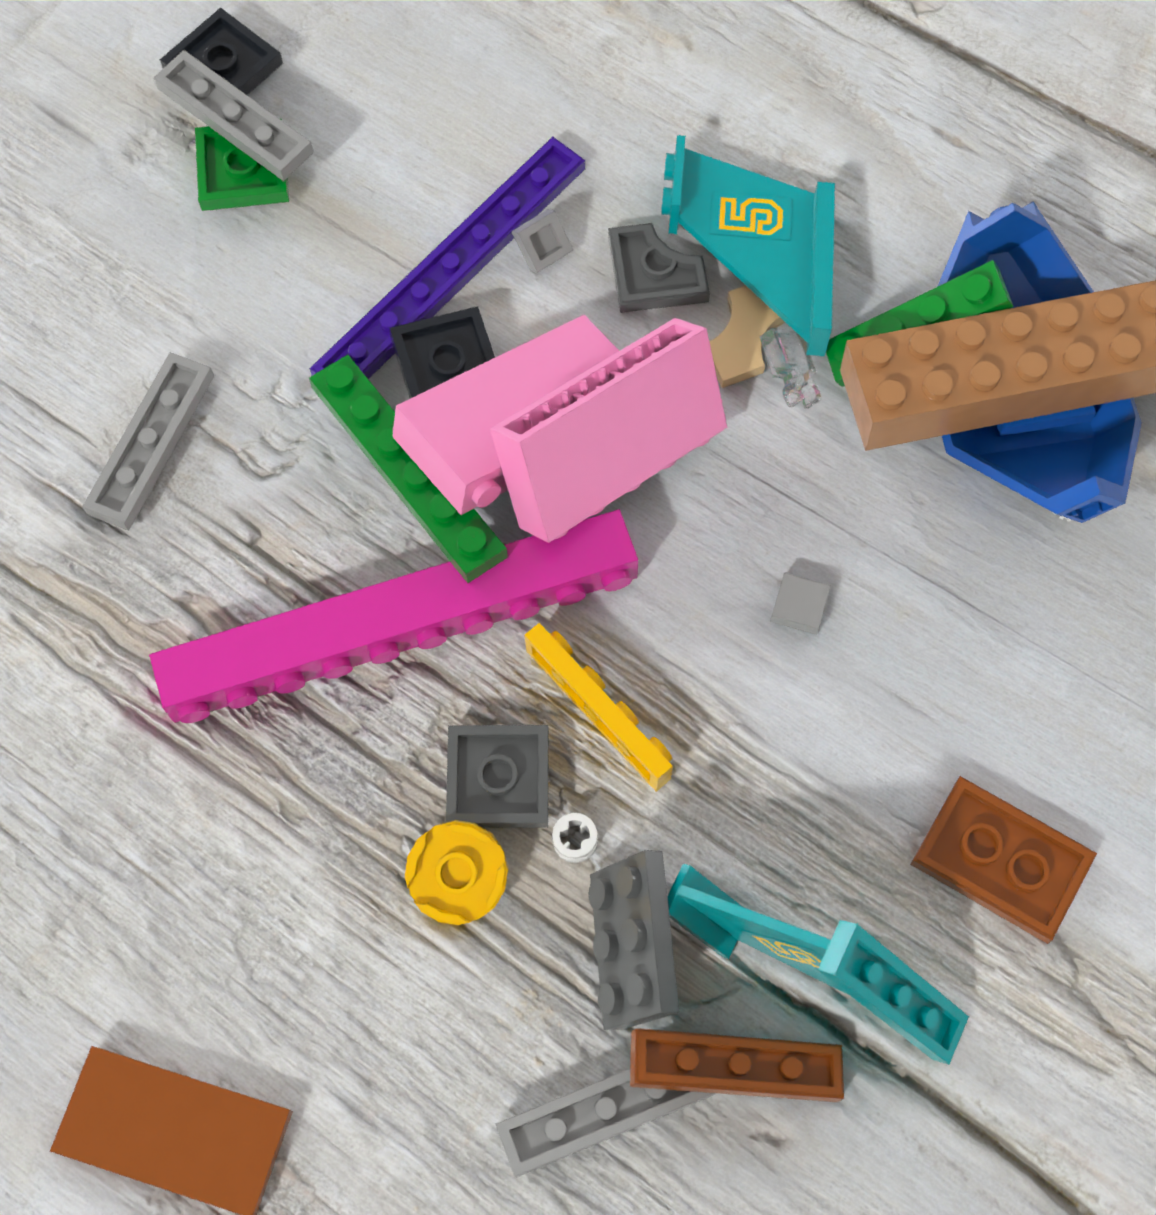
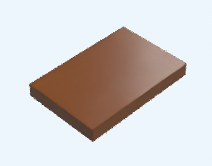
(1004, 859)

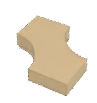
(738, 346)

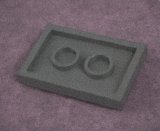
(633, 941)

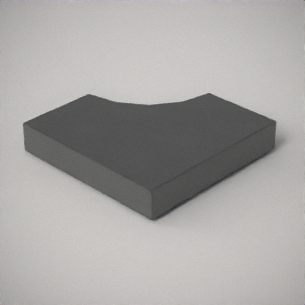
(652, 273)

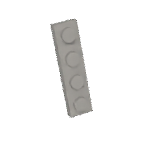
(234, 115)
(148, 441)
(585, 1120)

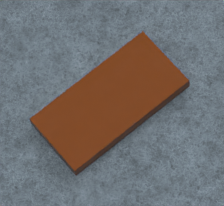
(172, 1131)

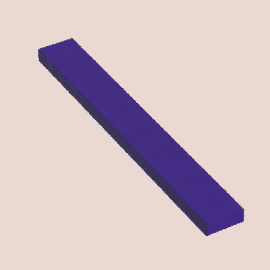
(458, 257)

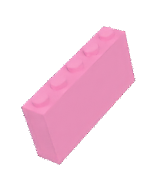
(451, 423)
(610, 429)

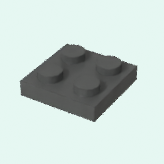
(498, 775)

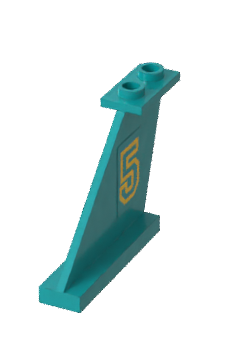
(763, 233)
(847, 961)

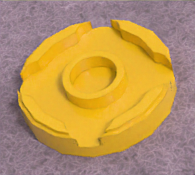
(456, 872)

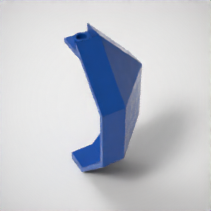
(1064, 468)

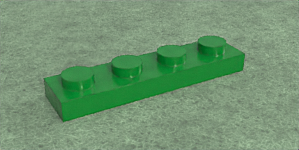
(964, 296)

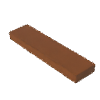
(736, 1065)

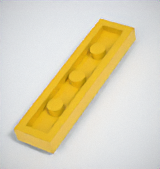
(613, 720)

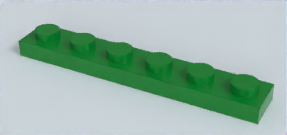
(370, 423)

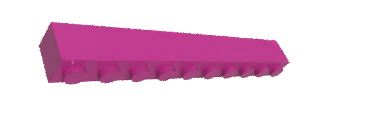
(389, 619)

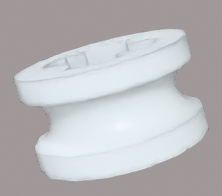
(561, 829)

